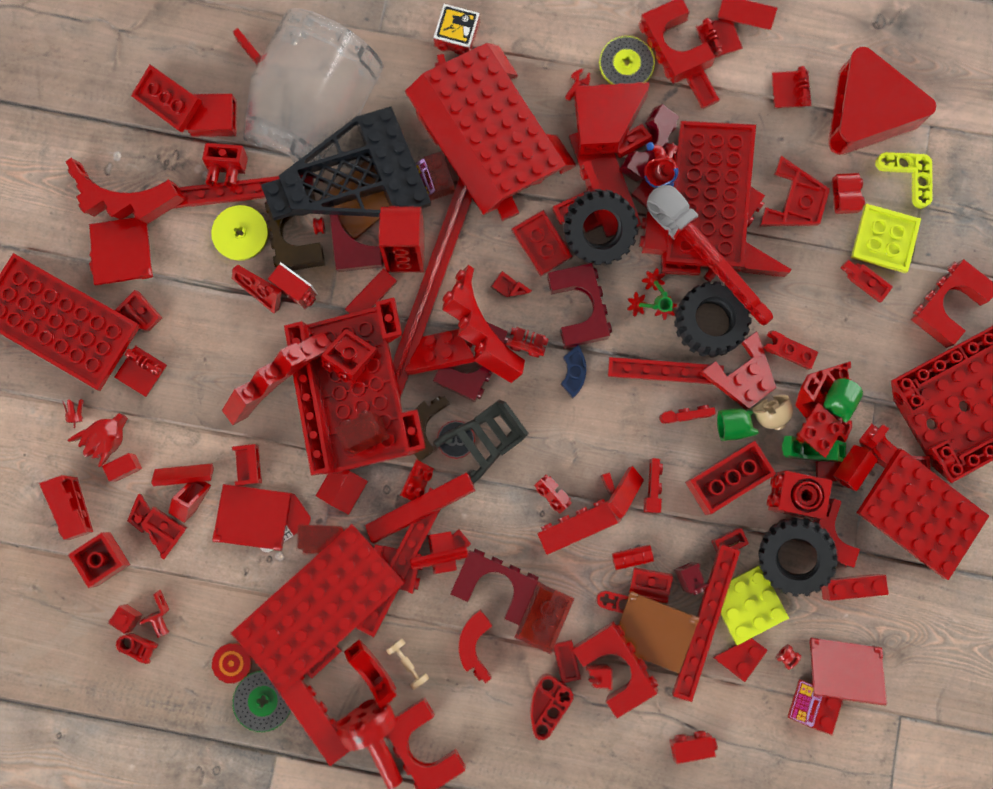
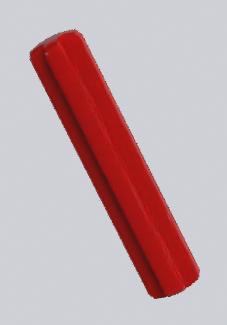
(438, 558)

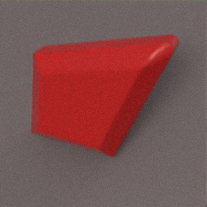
(138, 513)

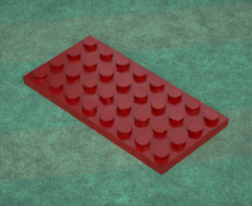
(716, 183)
(62, 323)
(317, 608)

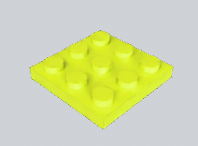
(886, 238)
(751, 606)

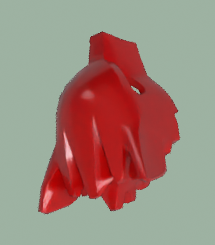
(101, 438)

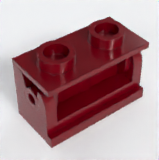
(691, 578)

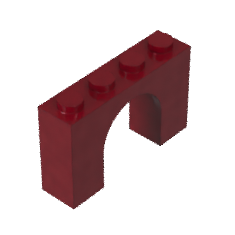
(582, 279)
(468, 384)
(477, 565)

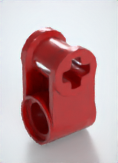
(140, 649)

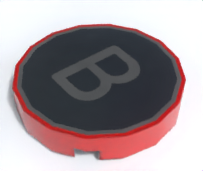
(456, 448)

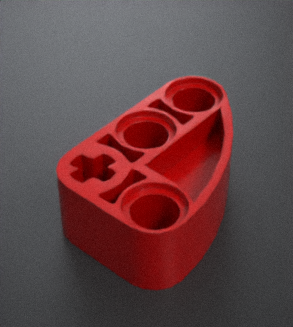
(543, 700)

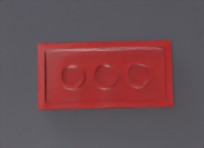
(166, 98)

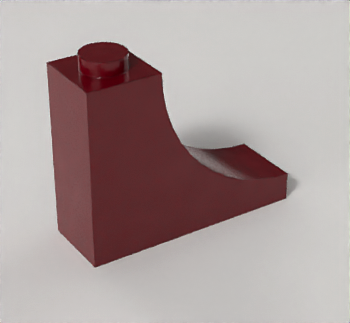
(351, 254)

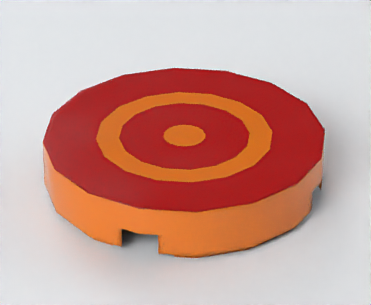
(231, 663)

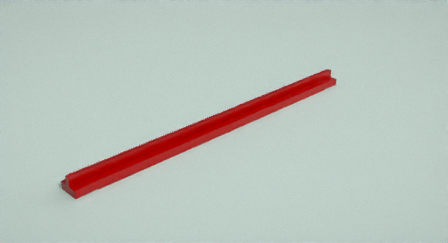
(431, 282)

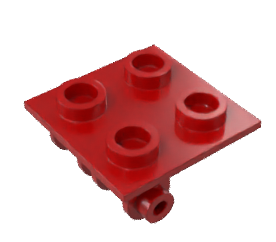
(720, 36)
(791, 88)
(534, 349)
(140, 370)
(820, 430)
(417, 480)

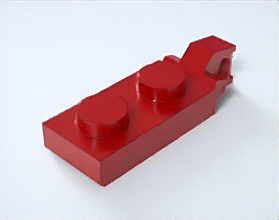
(867, 280)

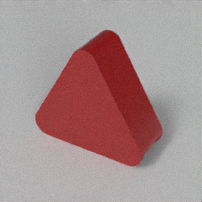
(874, 103)

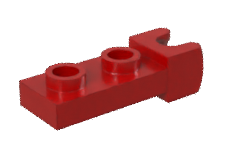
(790, 350)
(653, 503)

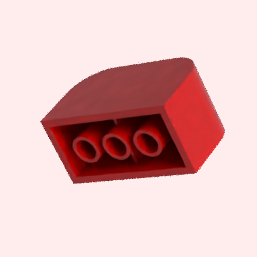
(402, 239)

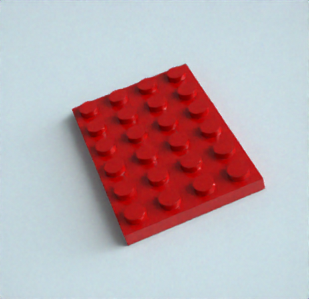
(923, 514)

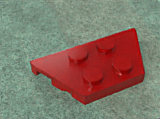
(439, 352)

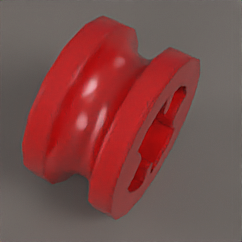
(319, 225)

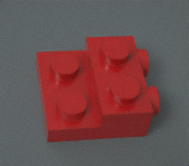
(347, 356)

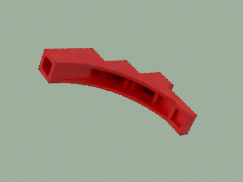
(145, 205)
(489, 349)
(266, 379)

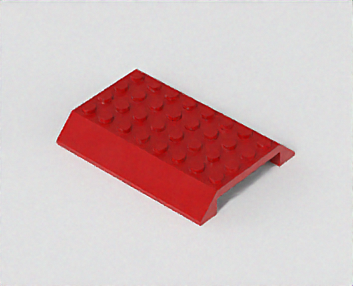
(486, 126)
(328, 400)

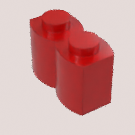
(847, 193)

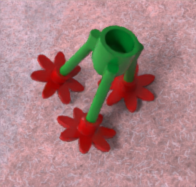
(662, 302)

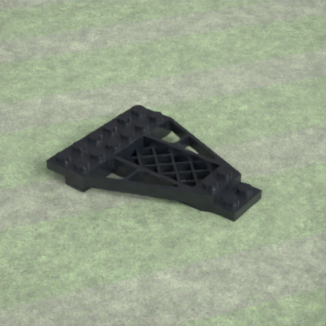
(387, 154)

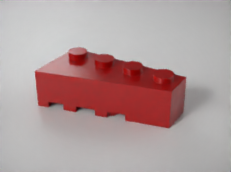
(577, 527)

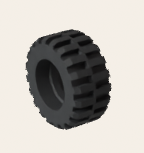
(618, 244)
(695, 337)
(798, 583)

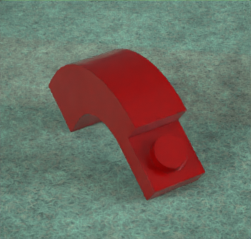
(881, 446)
(846, 554)
(472, 630)
(372, 672)

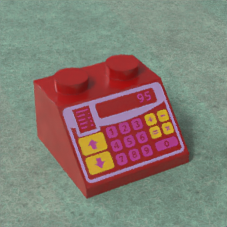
(814, 711)

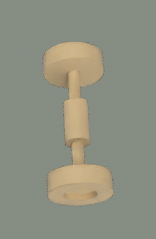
(407, 664)

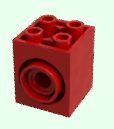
(787, 493)

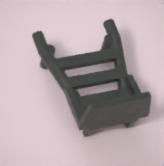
(515, 436)

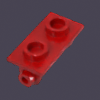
(546, 488)

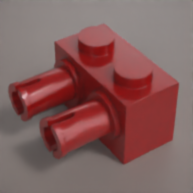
(224, 158)

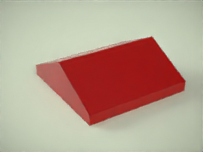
(342, 490)

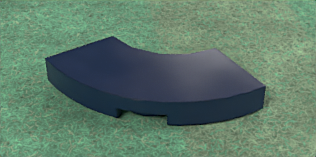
(575, 371)

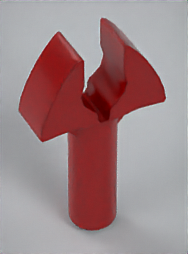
(570, 94)

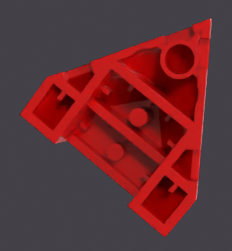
(816, 388)

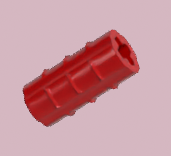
(632, 557)

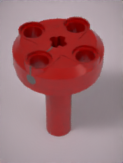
(367, 728)

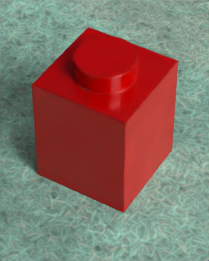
(125, 618)

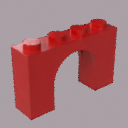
(676, 64)
(931, 314)
(612, 641)
(425, 775)

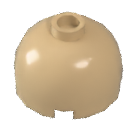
(774, 413)

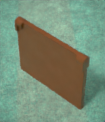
(359, 224)
(658, 631)

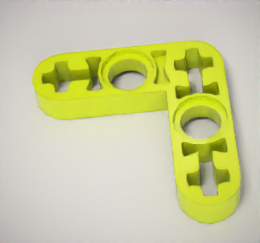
(914, 168)

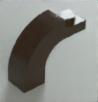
(425, 414)

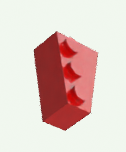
(67, 506)

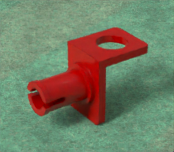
(156, 618)

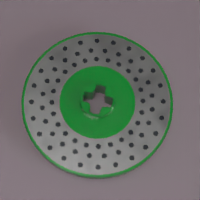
(249, 710)

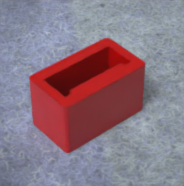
(122, 467)
(734, 539)

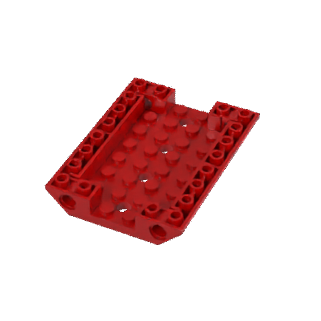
(934, 390)

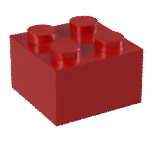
(99, 559)

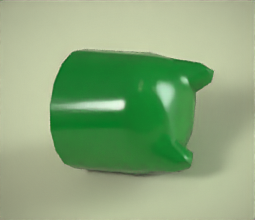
(843, 398)
(735, 424)

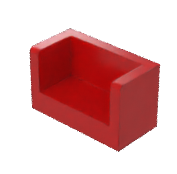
(248, 465)

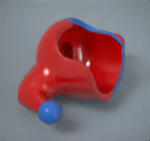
(662, 169)

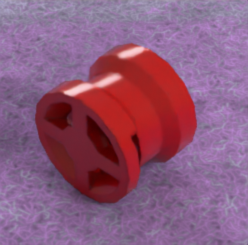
(788, 657)

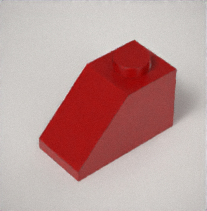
(188, 500)

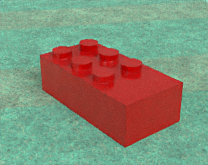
(730, 478)

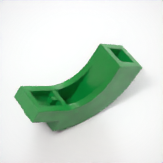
(796, 450)

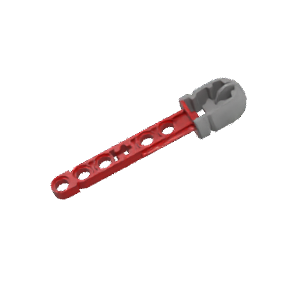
(673, 214)

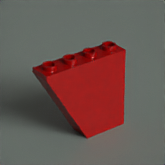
(606, 114)

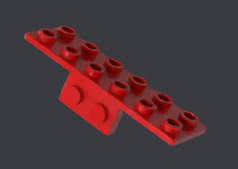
(603, 173)

